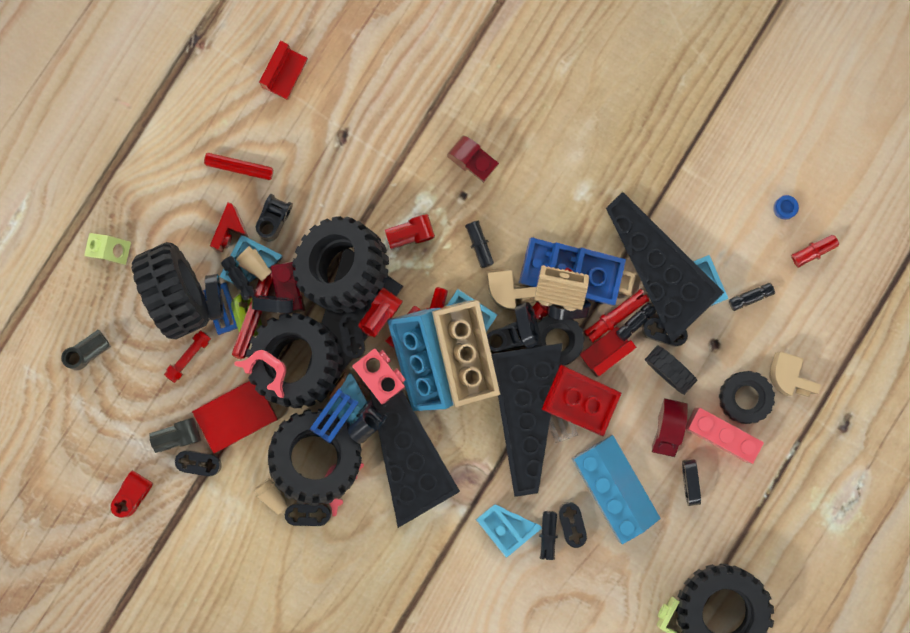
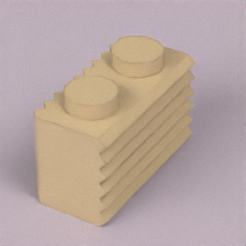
(561, 288)

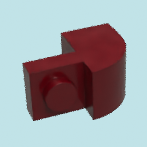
(471, 157)
(671, 427)

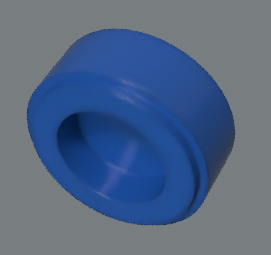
(786, 207)

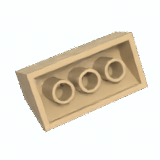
(466, 352)

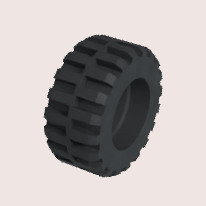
(320, 248)
(170, 291)
(322, 369)
(312, 490)
(720, 577)

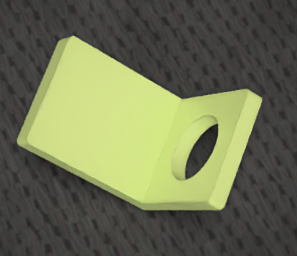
(102, 247)
(665, 614)

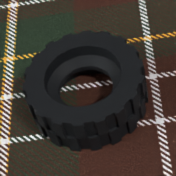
(575, 337)
(671, 369)
(764, 391)

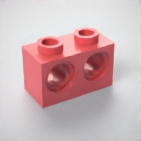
(374, 379)

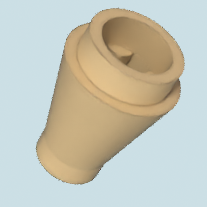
(253, 263)
(271, 496)

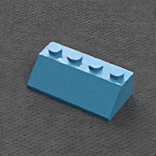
(421, 360)
(616, 489)

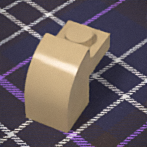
(503, 291)
(785, 373)

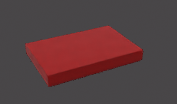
(581, 400)
(234, 416)

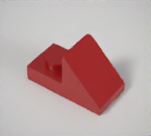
(229, 222)

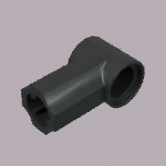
(87, 349)
(180, 434)

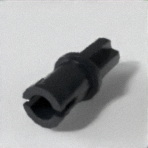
(479, 244)
(548, 535)

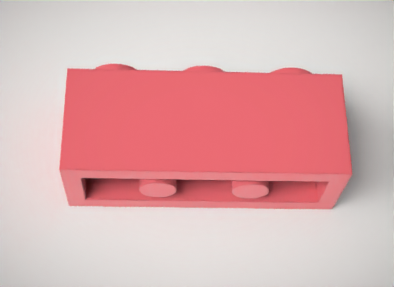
(724, 435)

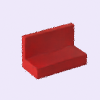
(283, 70)
(606, 352)

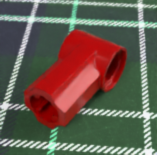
(415, 230)
(383, 308)

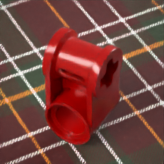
(132, 491)

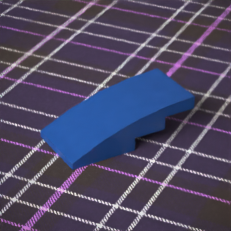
(603, 269)

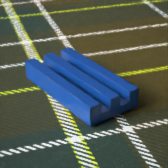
(229, 327)
(345, 399)

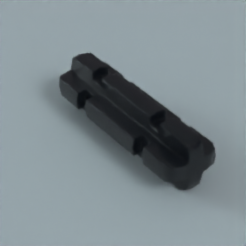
(238, 278)
(751, 296)
(636, 321)

